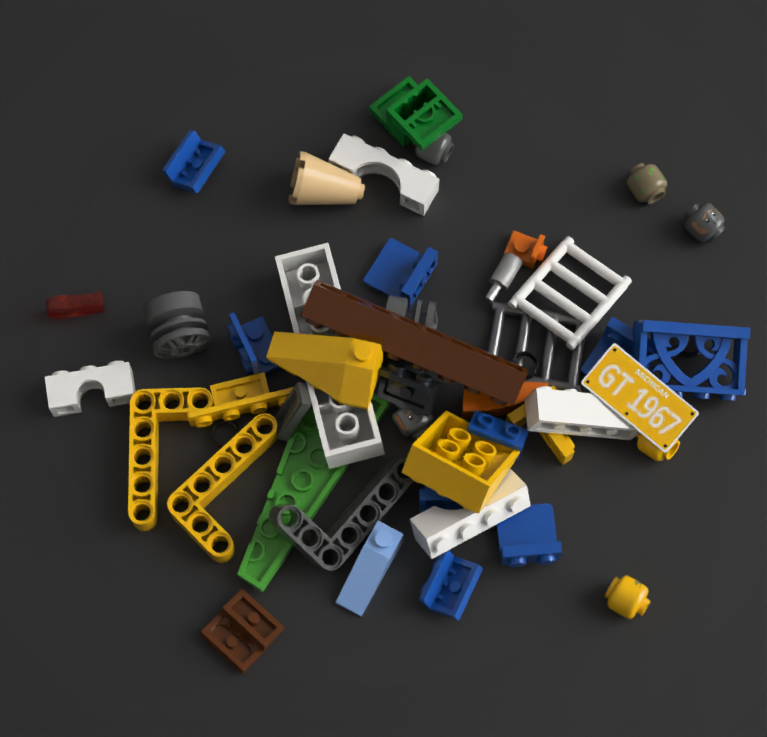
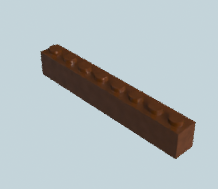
(414, 342)

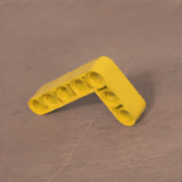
(150, 444)
(218, 482)

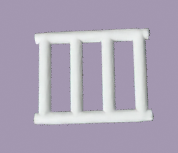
(588, 320)

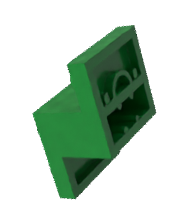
(415, 113)

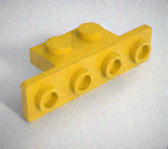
(238, 398)

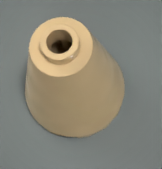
(323, 183)

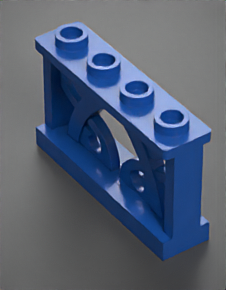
(721, 338)

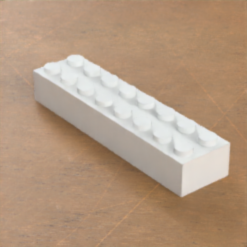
(345, 431)

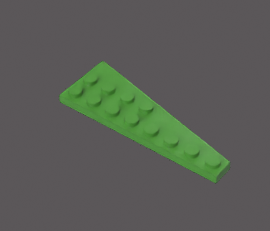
(300, 481)

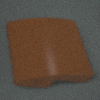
(242, 631)

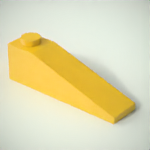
(333, 364)

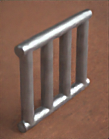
(501, 309)

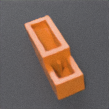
(482, 402)

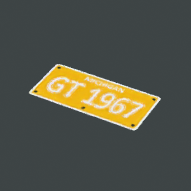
(640, 397)

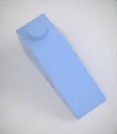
(370, 568)

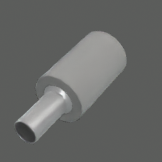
(503, 275)

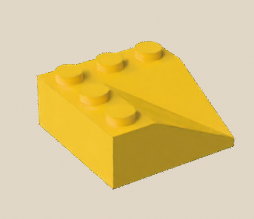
(458, 462)

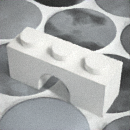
(67, 388)

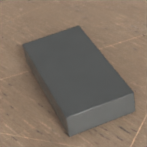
(292, 411)

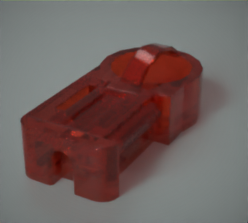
(69, 306)

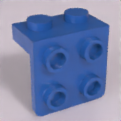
(529, 537)

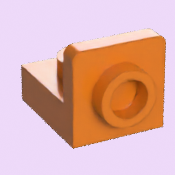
(527, 248)

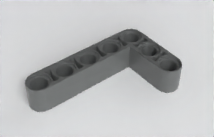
(349, 518)

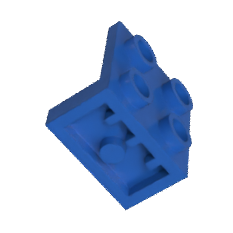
(401, 270)
(616, 333)
(253, 344)

